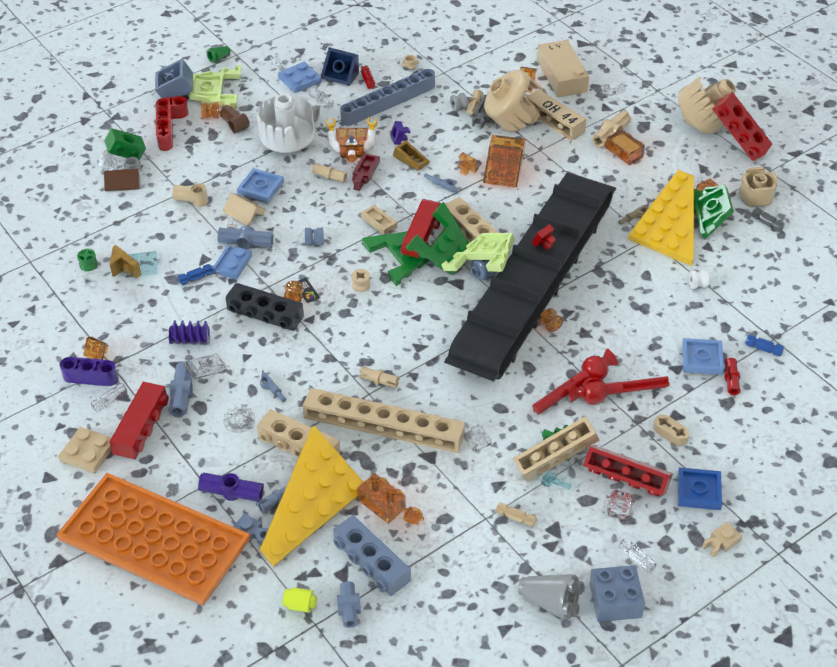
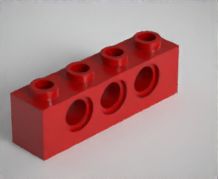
(742, 126)

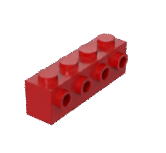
(139, 420)
(627, 469)

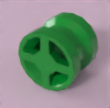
(87, 259)

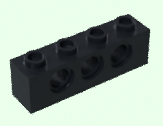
(264, 306)

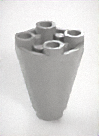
(553, 593)

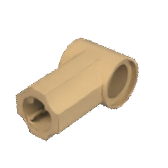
(195, 194)

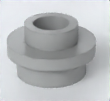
(132, 163)

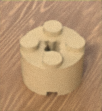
(758, 187)

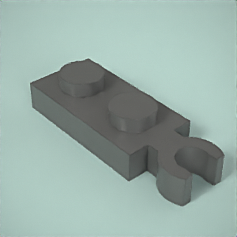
(480, 115)

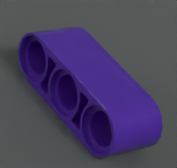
(88, 371)

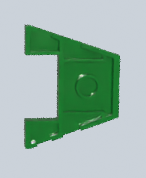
(394, 243)
(446, 244)

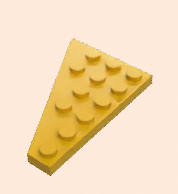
(670, 220)
(315, 493)

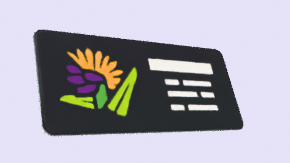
(309, 292)

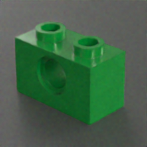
(124, 144)

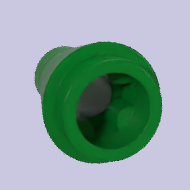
(215, 54)

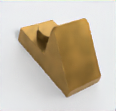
(122, 261)

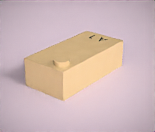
(562, 68)

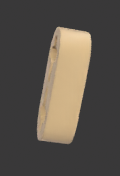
(671, 429)

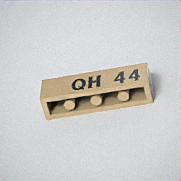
(558, 115)

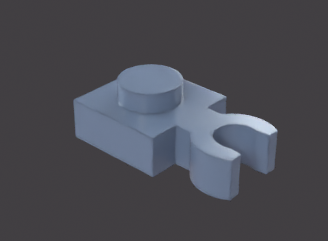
(251, 526)

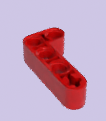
(167, 110)
(421, 225)

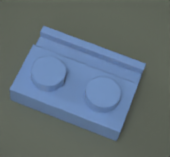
(232, 262)

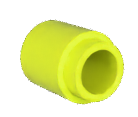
(299, 599)

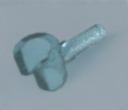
(550, 478)

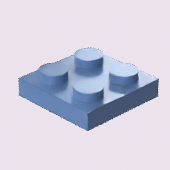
(299, 77)
(260, 185)
(702, 356)

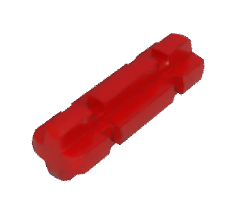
(367, 76)

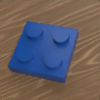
(699, 488)

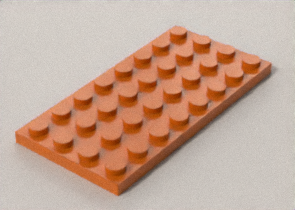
(154, 538)

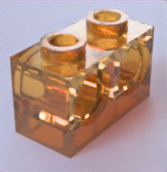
(381, 498)

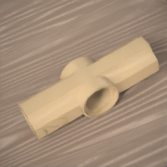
(610, 127)

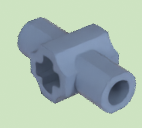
(348, 604)

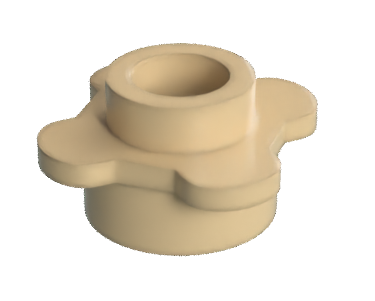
(410, 62)

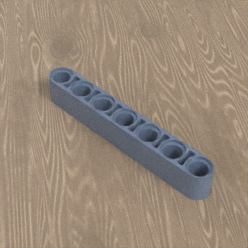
(387, 97)

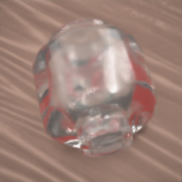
(620, 505)

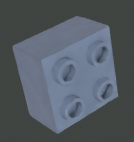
(174, 80)
(616, 593)

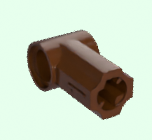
(235, 120)

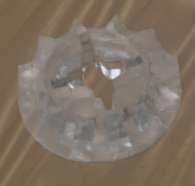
(243, 424)

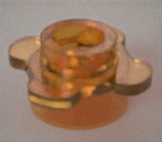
(413, 515)

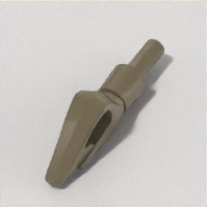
(638, 213)

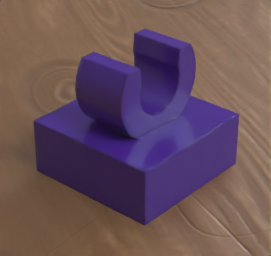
(398, 133)

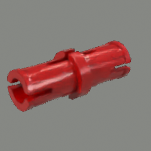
(732, 376)

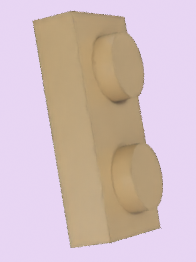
(379, 219)

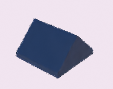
(340, 66)

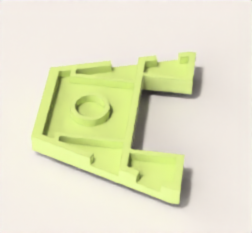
(209, 87)
(487, 246)

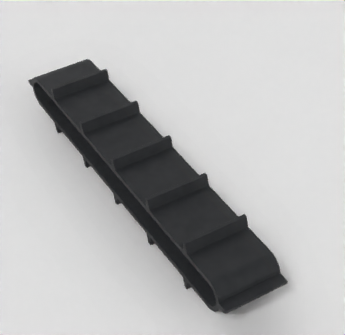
(529, 279)

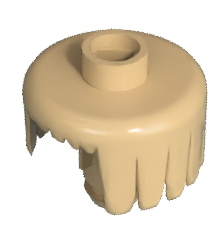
(508, 103)
(698, 104)

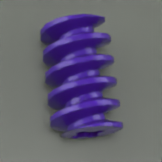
(189, 333)

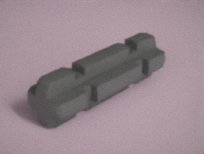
(768, 219)

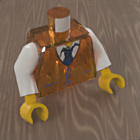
(351, 142)

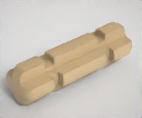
(516, 514)

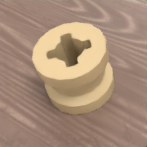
(360, 280)

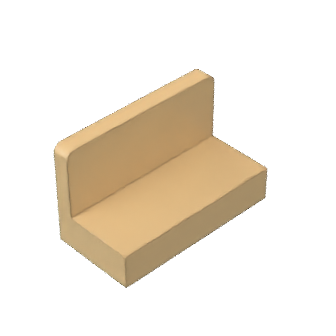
(242, 208)

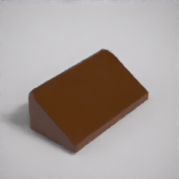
(121, 180)

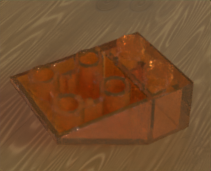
(504, 161)

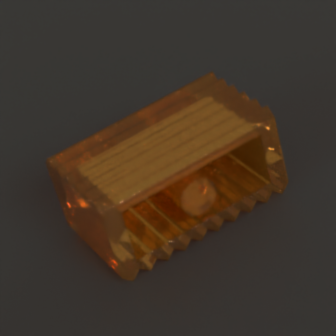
(625, 147)

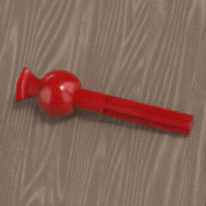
(592, 367)
(595, 390)

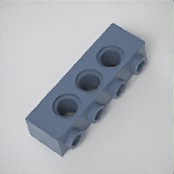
(397, 572)

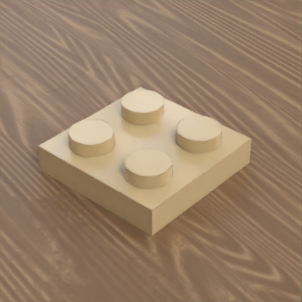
(86, 450)

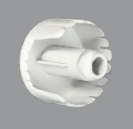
(286, 123)

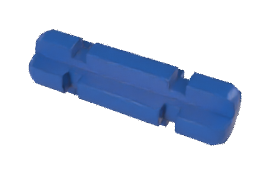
(195, 274)
(764, 345)

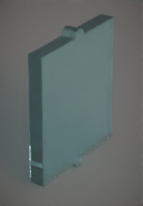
(147, 262)

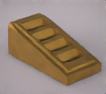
(405, 149)

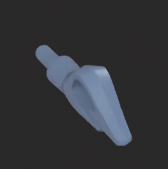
(447, 184)
(272, 386)

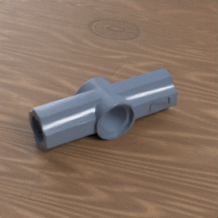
(245, 237)
(180, 391)

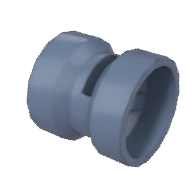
(318, 236)

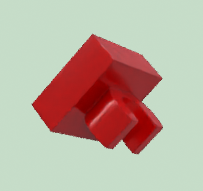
(544, 237)

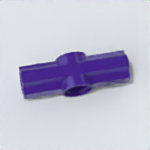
(231, 487)

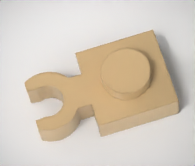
(723, 537)

